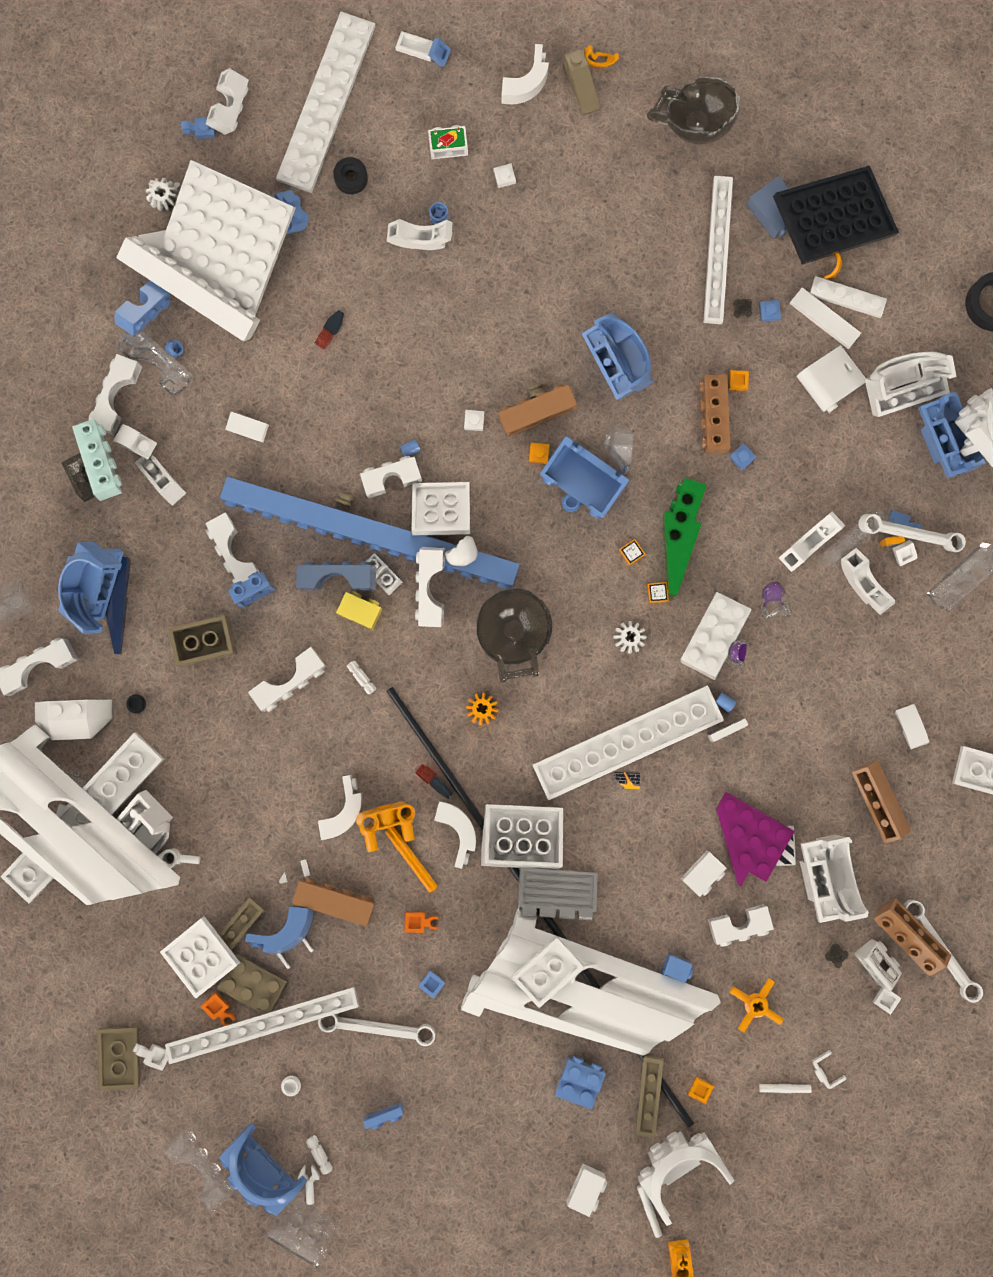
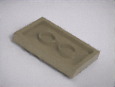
(253, 985)
(116, 1060)

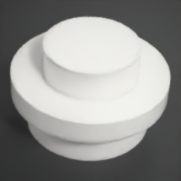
(291, 1085)

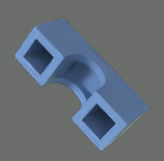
(133, 317)

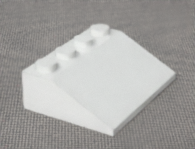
(522, 837)

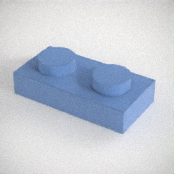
(391, 1113)

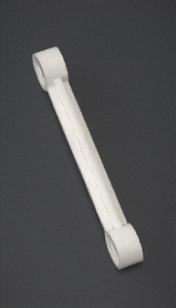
(912, 533)
(953, 965)
(379, 1028)

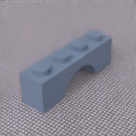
(314, 576)

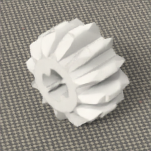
(155, 191)
(623, 634)

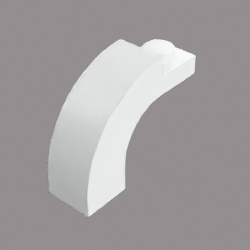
(526, 87)
(419, 237)
(811, 541)
(859, 576)
(456, 818)
(346, 819)

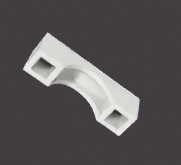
(122, 373)
(223, 532)
(430, 610)
(307, 665)
(15, 677)

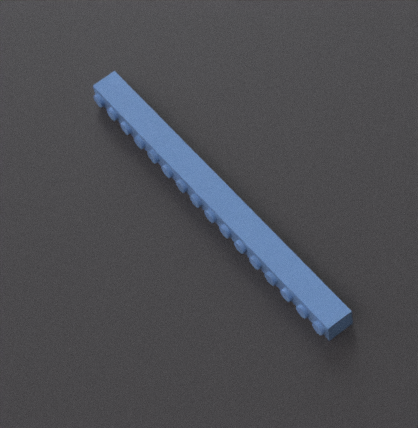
(359, 530)

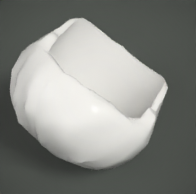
(463, 554)

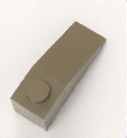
(581, 81)

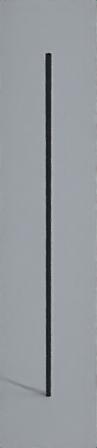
(515, 871)

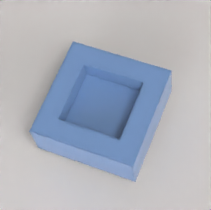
(439, 52)
(770, 310)
(742, 456)
(431, 984)

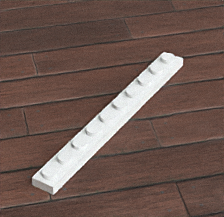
(262, 1025)

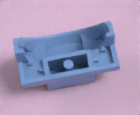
(621, 357)
(945, 437)
(258, 1173)

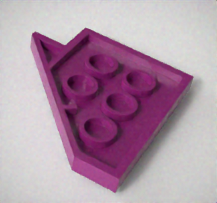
(751, 838)

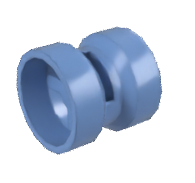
(437, 210)

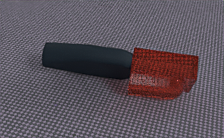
(330, 328)
(428, 776)

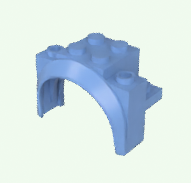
(89, 576)

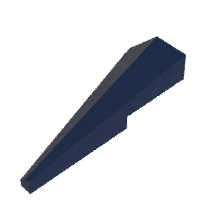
(117, 606)

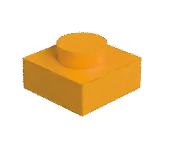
(539, 453)

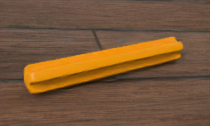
(411, 859)

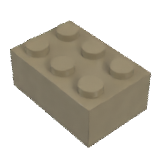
(202, 641)

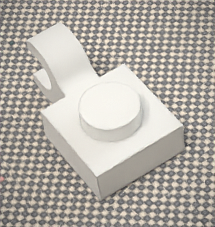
(154, 1057)

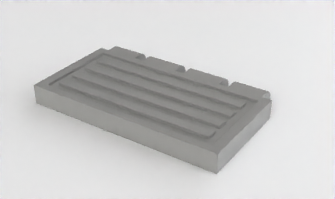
(559, 891)

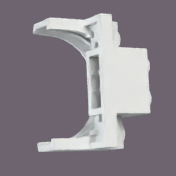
(977, 425)
(831, 879)
(675, 1159)

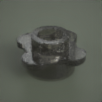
(747, 304)
(842, 955)

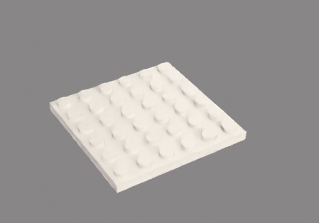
(226, 234)

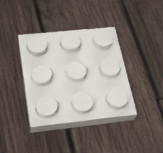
(441, 508)
(200, 957)

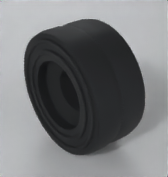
(347, 165)

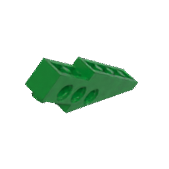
(679, 551)

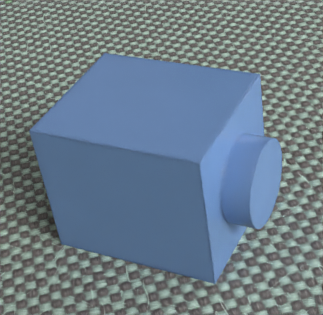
(677, 968)

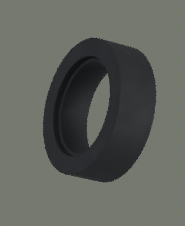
(973, 305)

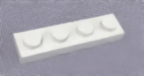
(848, 297)

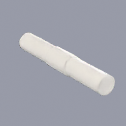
(785, 1088)
(650, 1212)

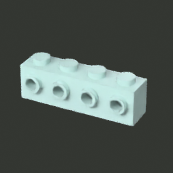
(97, 459)

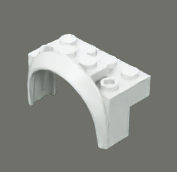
(903, 370)
(155, 821)

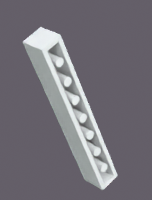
(188, 288)

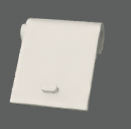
(831, 379)

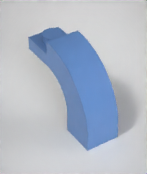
(291, 935)

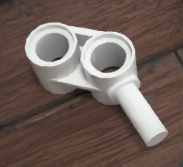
(178, 858)

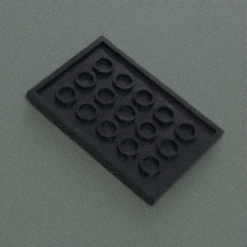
(835, 214)

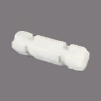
(361, 677)
(319, 1155)

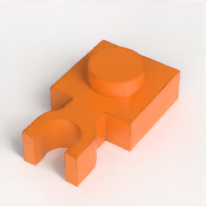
(415, 922)
(216, 1007)

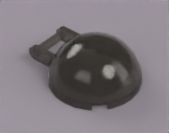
(699, 111)
(513, 630)

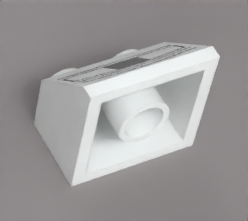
(879, 964)

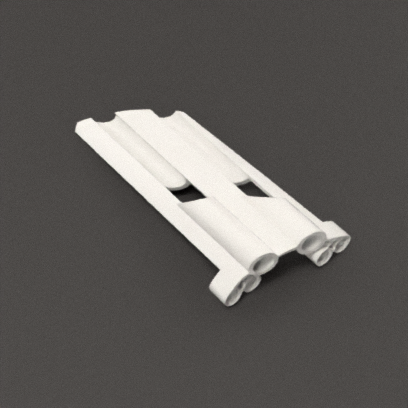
(90, 859)
(626, 1012)

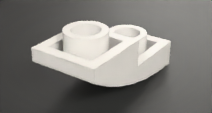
(247, 427)
(384, 576)
(912, 726)

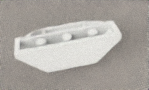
(73, 718)

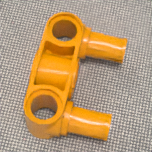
(384, 818)
(680, 1258)

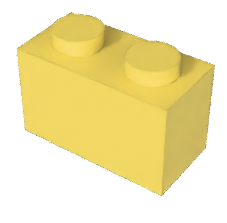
(359, 610)

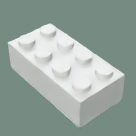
(714, 635)

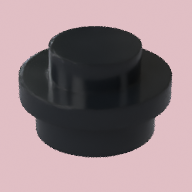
(136, 703)

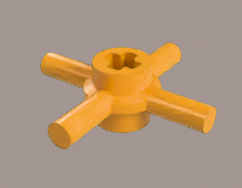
(754, 1011)

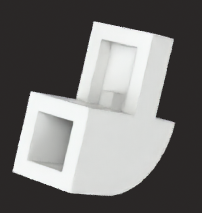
(134, 441)

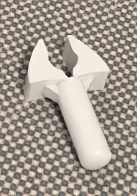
(309, 1184)

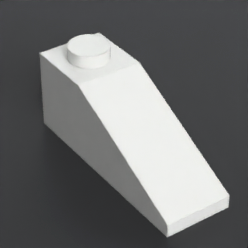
(161, 479)

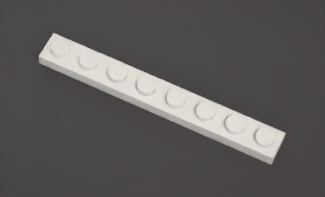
(718, 250)

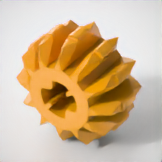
(478, 714)

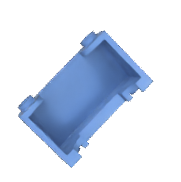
(584, 477)

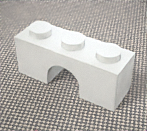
(234, 88)
(374, 479)
(757, 923)

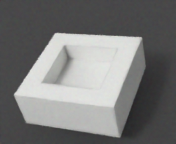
(504, 175)
(474, 420)
(905, 553)
(886, 1000)

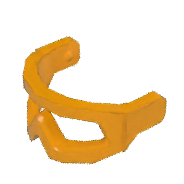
(610, 60)
(837, 269)

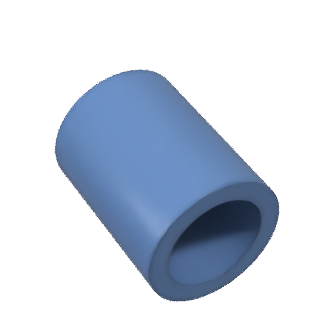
(410, 448)
(725, 702)

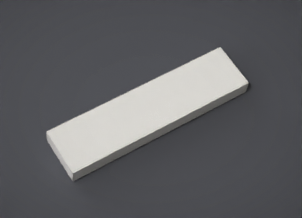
(825, 318)

